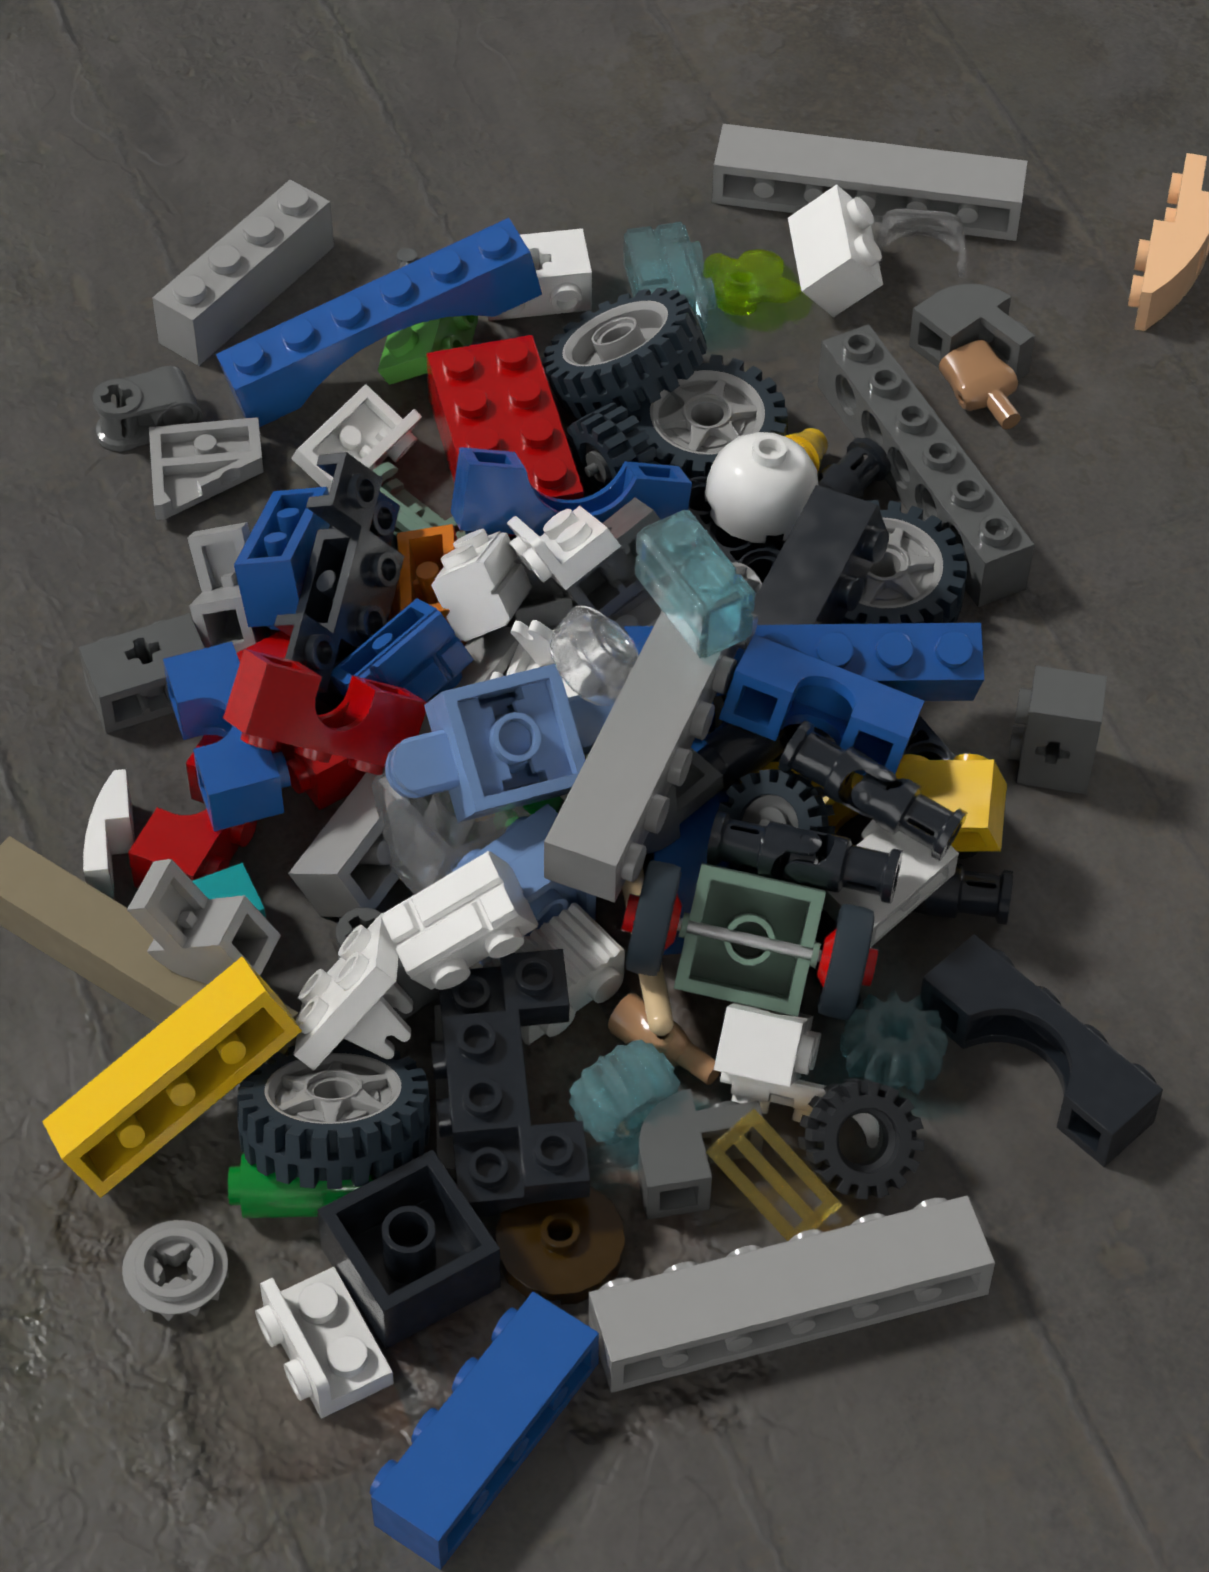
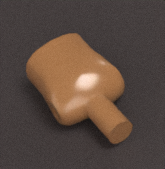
(981, 381)
(630, 1024)

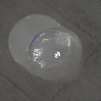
(593, 654)

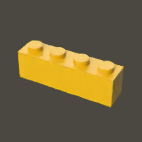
(170, 1077)

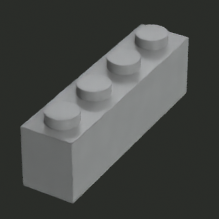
(243, 272)

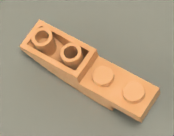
(1175, 247)

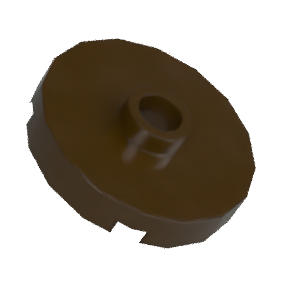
(567, 1267)

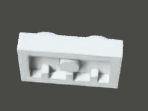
(568, 548)
(325, 1340)

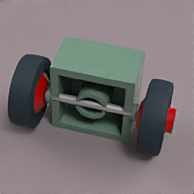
(750, 939)

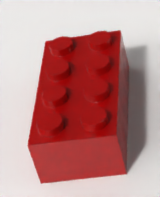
(502, 401)

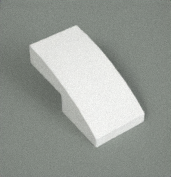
(108, 832)

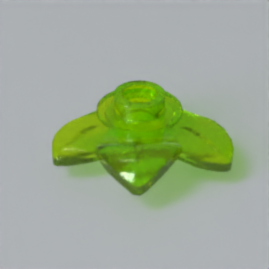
(749, 281)

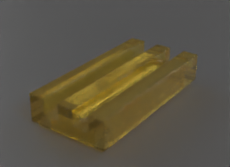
(735, 1135)

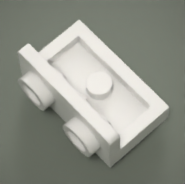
(362, 428)

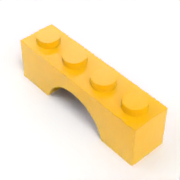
(962, 783)

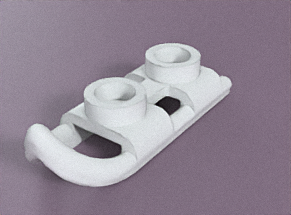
(796, 1096)

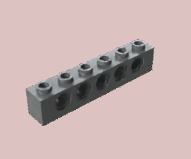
(925, 460)

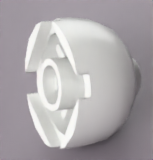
(760, 486)

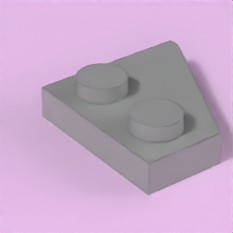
(201, 461)

